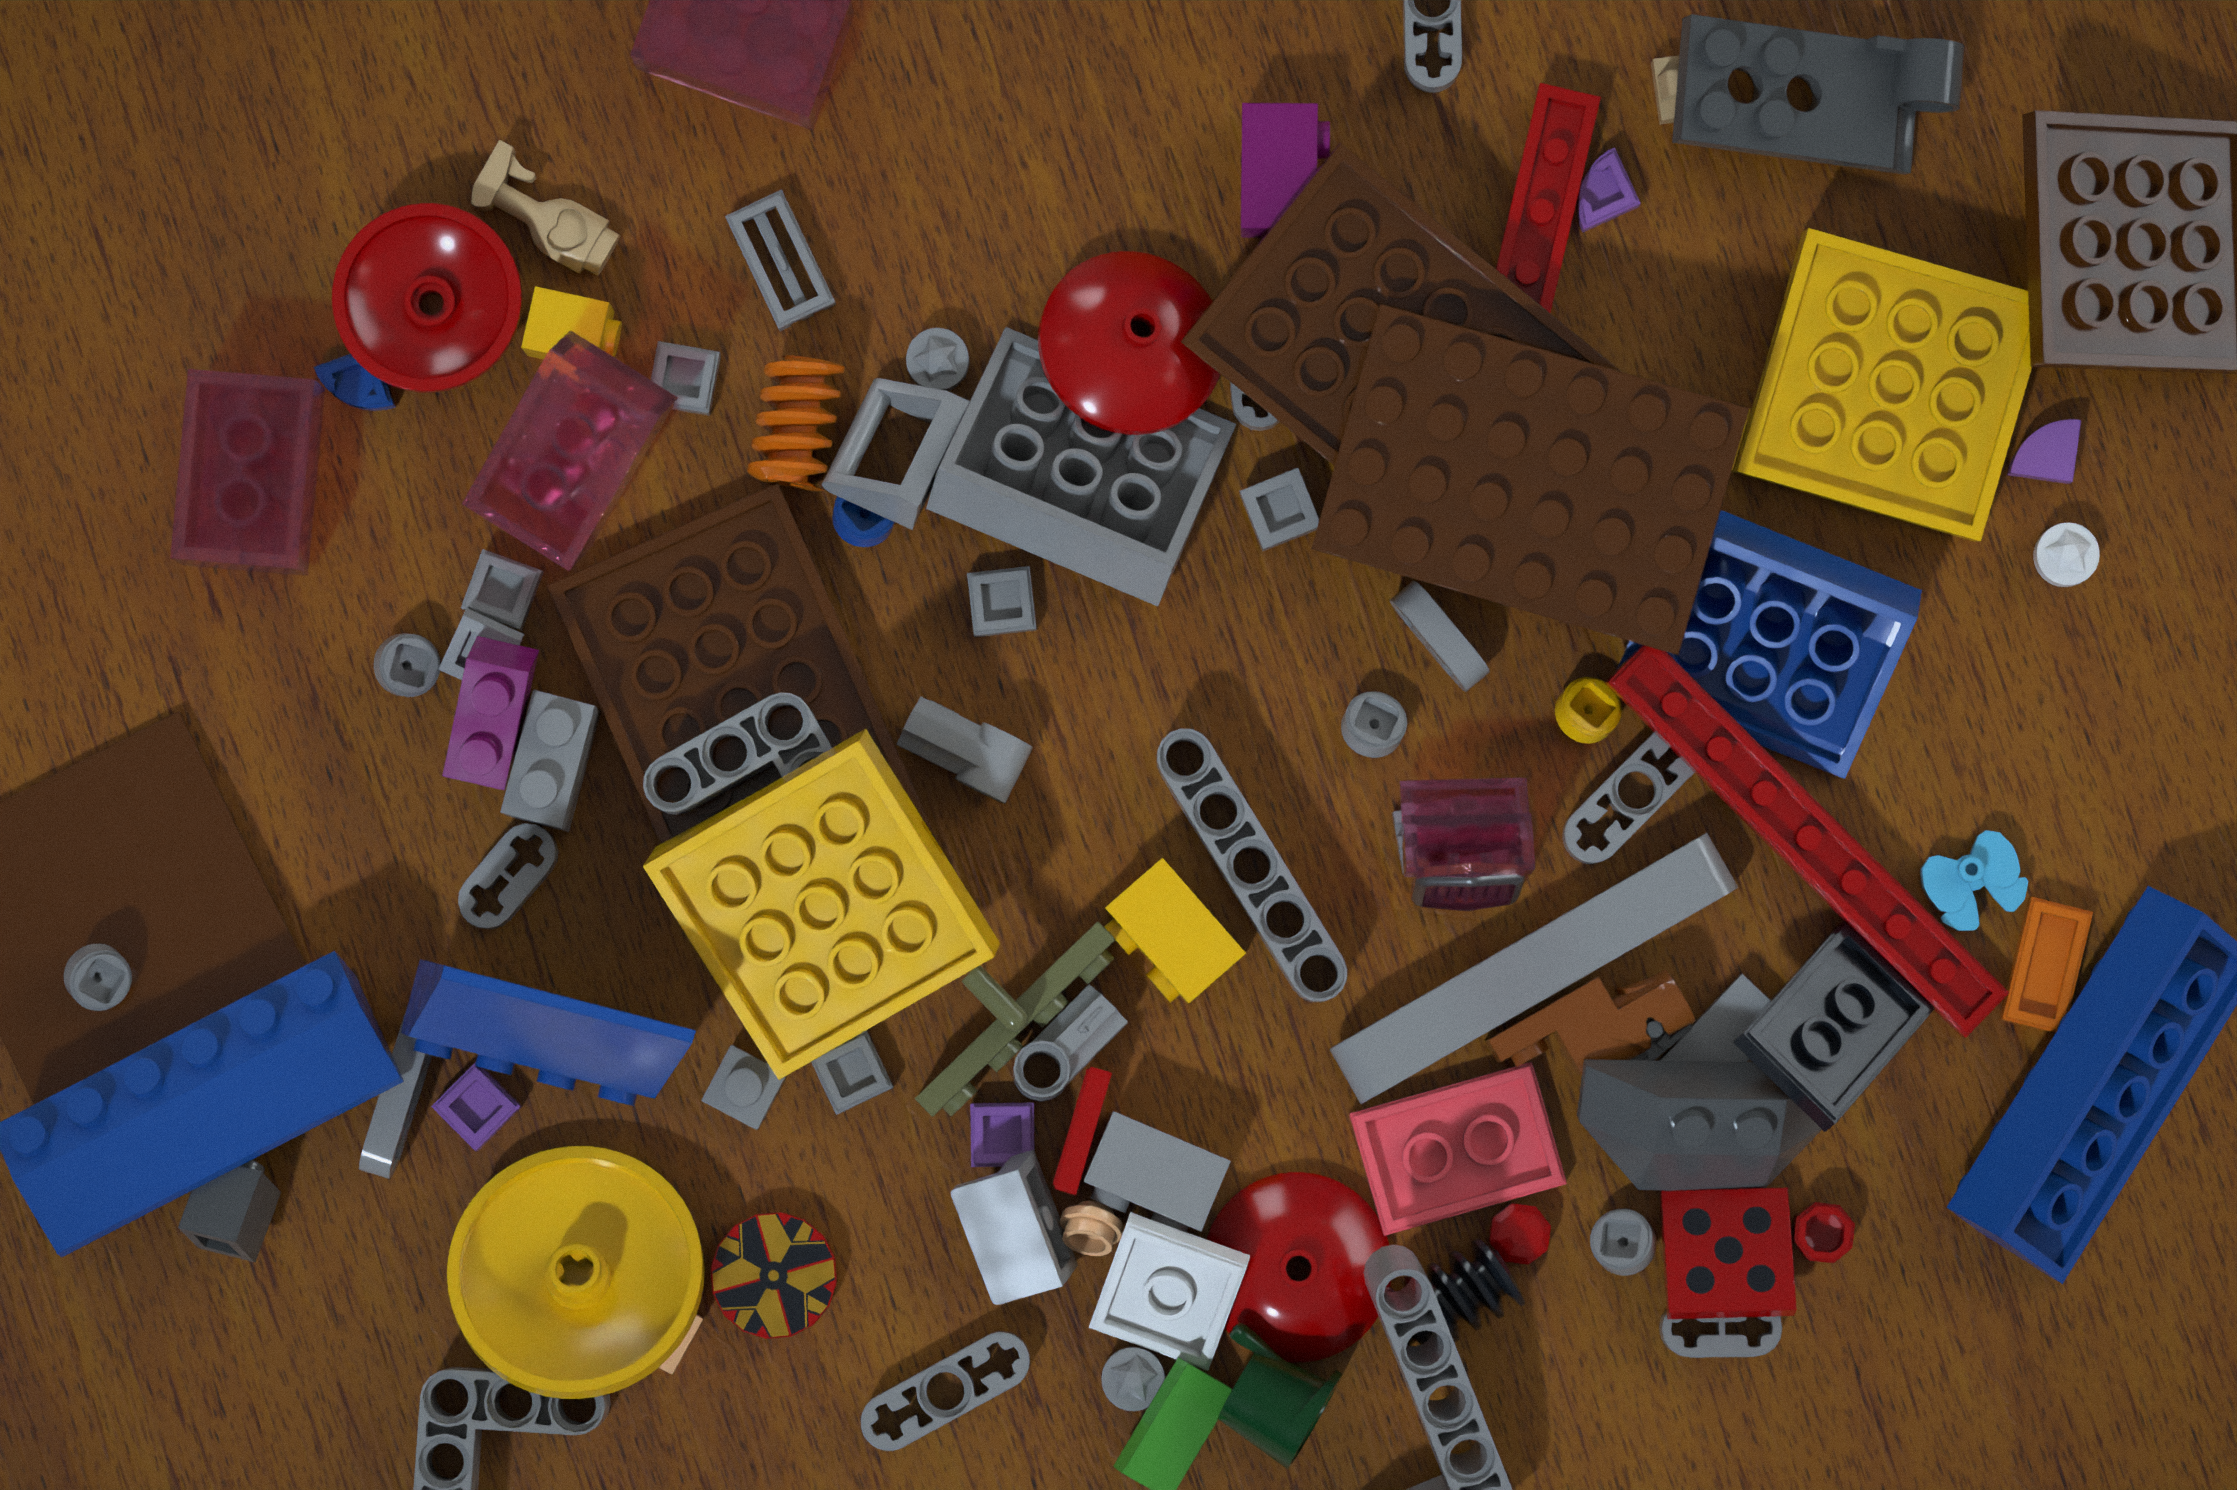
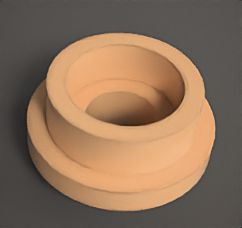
(1090, 1228)

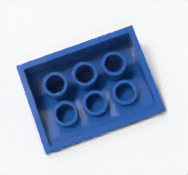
(1794, 641)
(542, 1031)

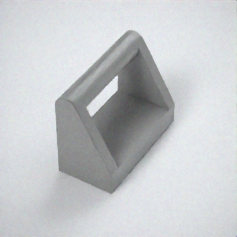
(894, 501)

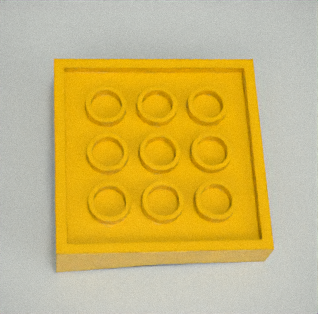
(1890, 385)
(821, 904)

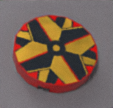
(774, 1275)

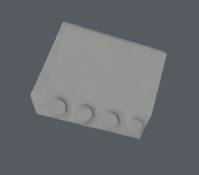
(1070, 489)

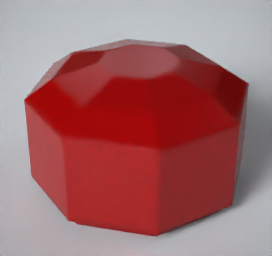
(1823, 1232)
(1519, 1233)

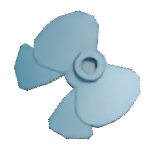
(1951, 882)

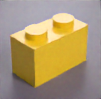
(1173, 933)

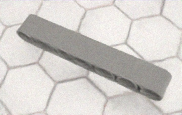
(1533, 968)

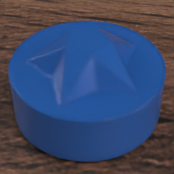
(859, 525)

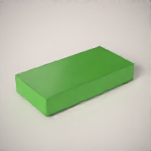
(1173, 1427)

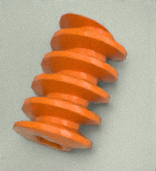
(794, 421)

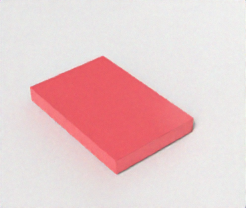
(1457, 1148)

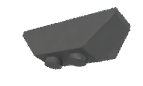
(1692, 1122)

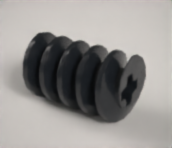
(1469, 1288)

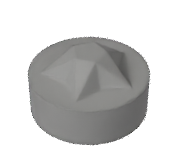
(937, 359)
(407, 665)
(1374, 724)
(97, 977)
(1623, 1242)
(1132, 1378)

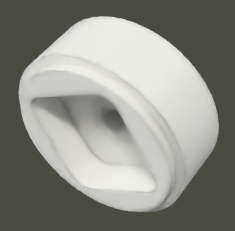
(2066, 554)

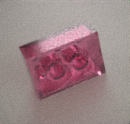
(748, 51)
(569, 450)
(247, 472)

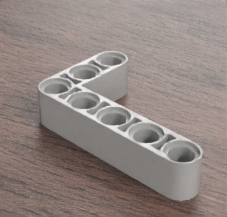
(761, 747)
(1430, 1367)
(483, 1413)

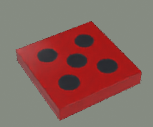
(1727, 1253)

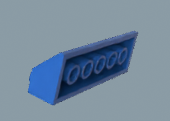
(2103, 1085)
(198, 1103)

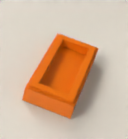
(2045, 964)

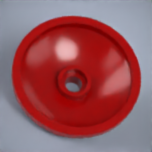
(401, 262)
(1105, 368)
(1310, 1219)

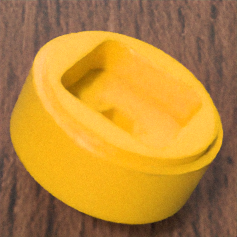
(1587, 710)

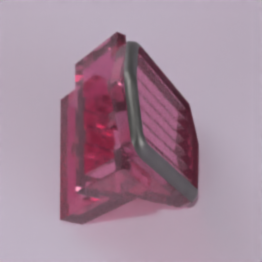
(1466, 841)

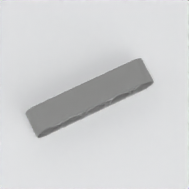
(1249, 834)

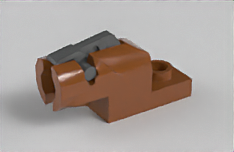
(1592, 1025)

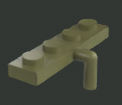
(1038, 1003)

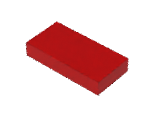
(1081, 1130)

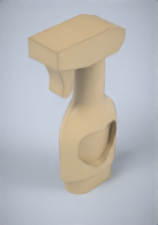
(557, 226)

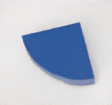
(354, 384)

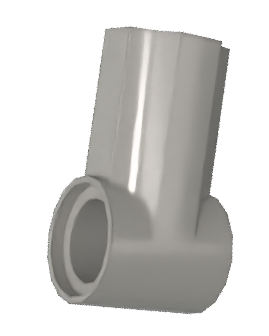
(977, 754)
(1071, 1041)

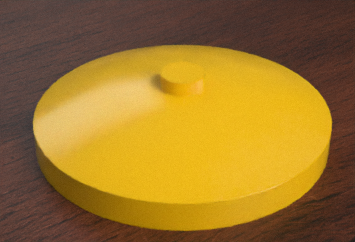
(575, 1272)

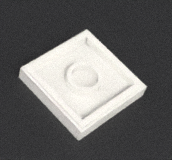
(1169, 1291)

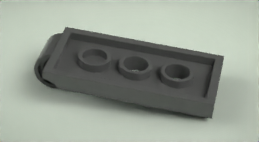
(1859, 88)

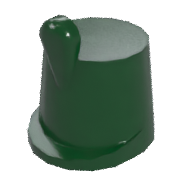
(1275, 1400)

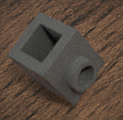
(232, 1212)

